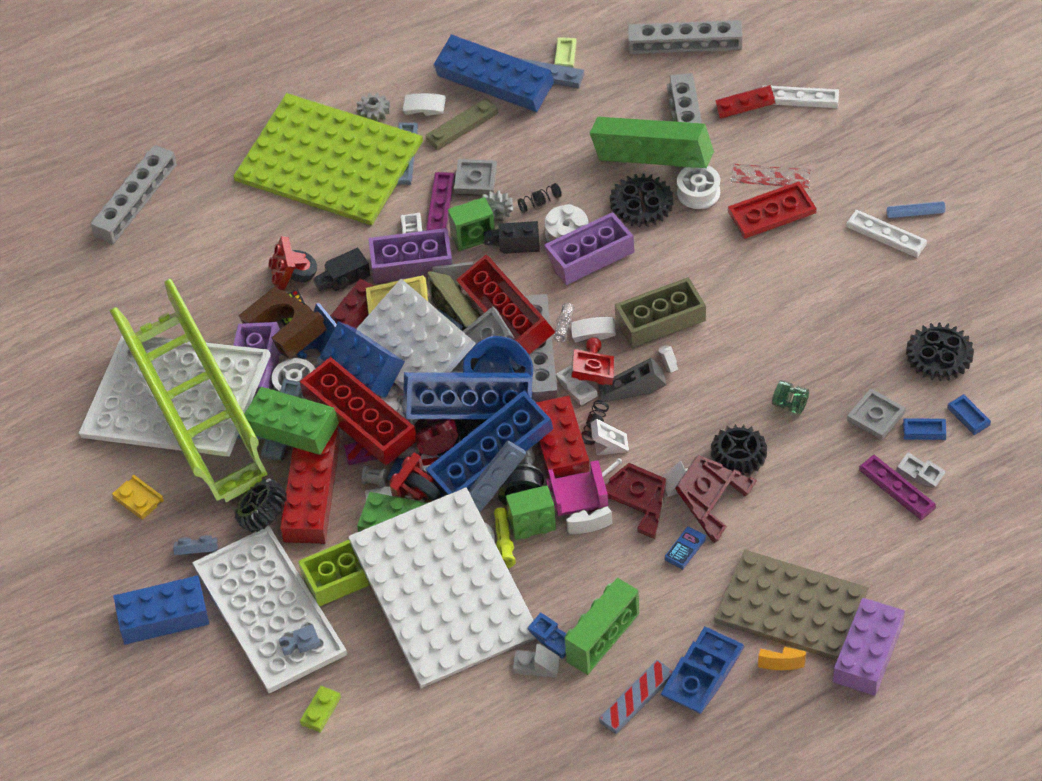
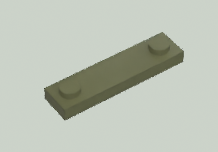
(461, 124)

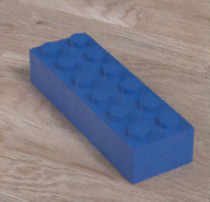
(494, 73)
(460, 394)
(517, 422)

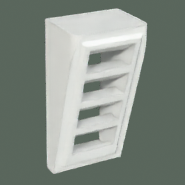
(411, 227)

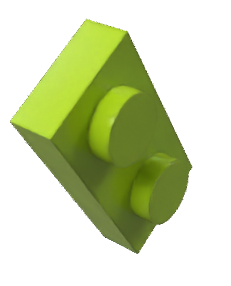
(320, 709)

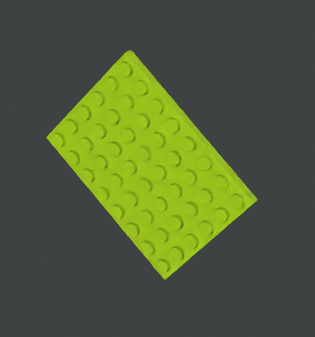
(328, 159)

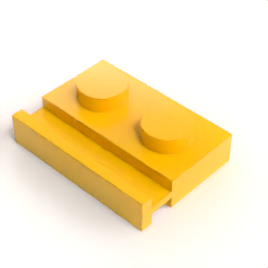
(137, 497)

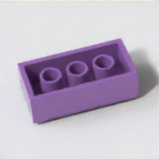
(408, 254)
(259, 336)
(868, 646)

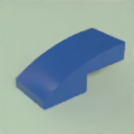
(548, 634)

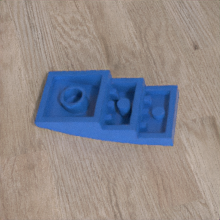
(702, 670)

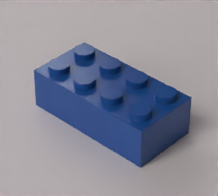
(363, 358)
(161, 610)

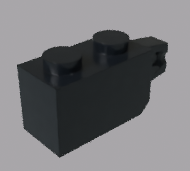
(514, 237)
(343, 271)

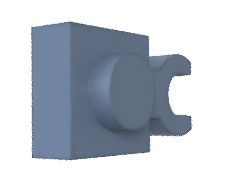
(303, 639)

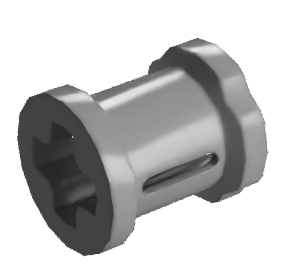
(374, 476)

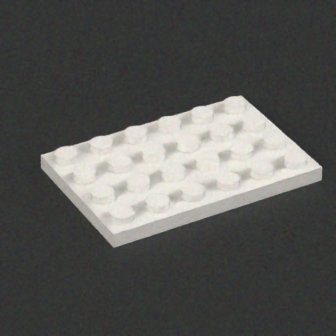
(415, 332)

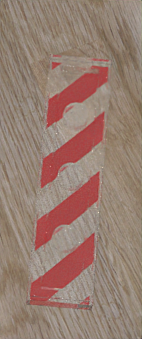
(769, 175)

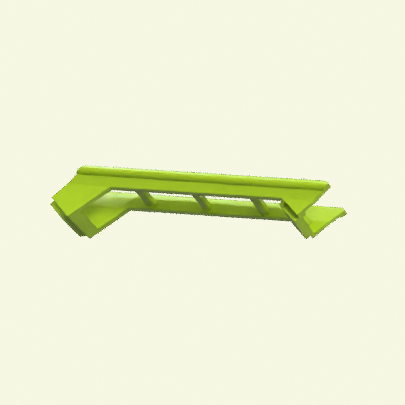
(241, 479)

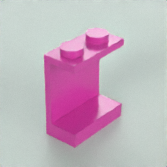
(578, 491)

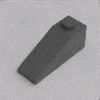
(634, 382)

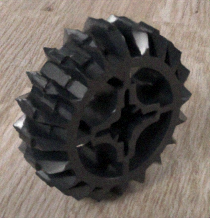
(739, 442)
(260, 505)

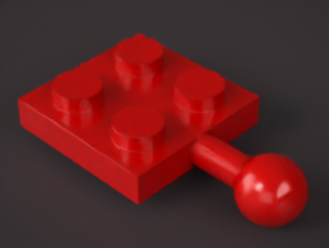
(592, 366)

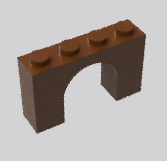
(278, 305)

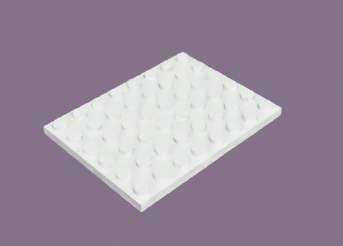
(130, 415)
(443, 587)

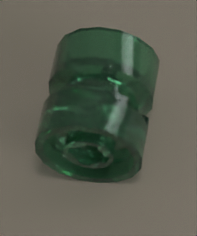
(784, 393)

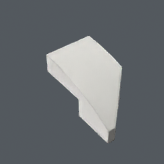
(668, 358)

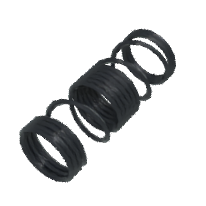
(539, 197)
(592, 417)

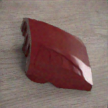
(437, 437)

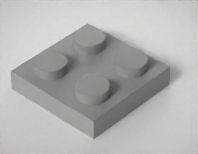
(475, 176)
(876, 414)

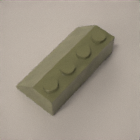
(449, 298)

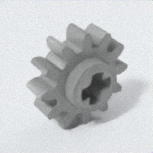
(373, 107)
(499, 204)

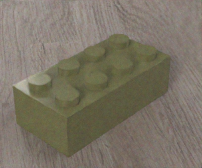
(660, 312)

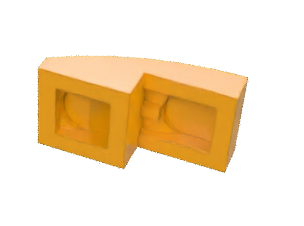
(788, 660)

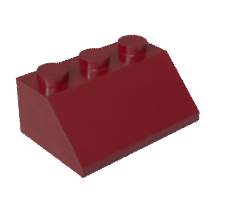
(354, 306)

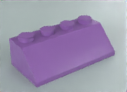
(590, 248)

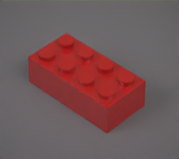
(563, 446)

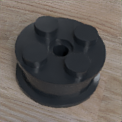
(522, 478)

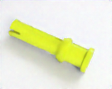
(504, 544)

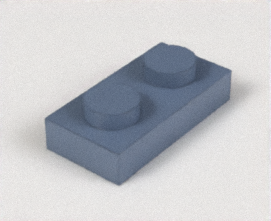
(188, 546)

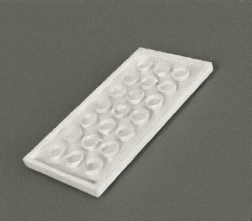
(266, 601)

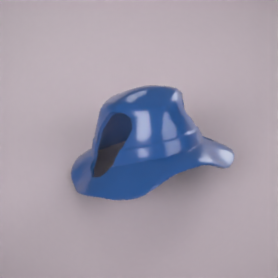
(496, 356)

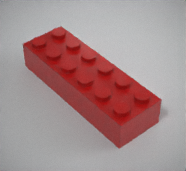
(492, 288)
(359, 411)
(310, 494)

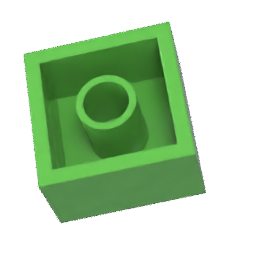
(469, 223)
(531, 512)

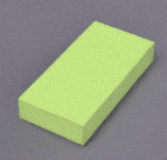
(565, 52)

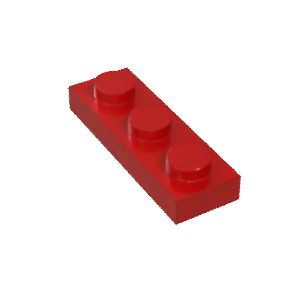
(745, 101)

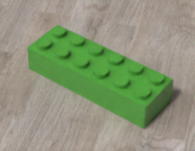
(652, 142)

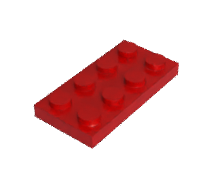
(772, 209)

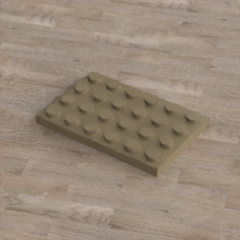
(790, 604)

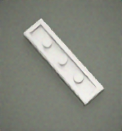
(806, 97)
(886, 233)

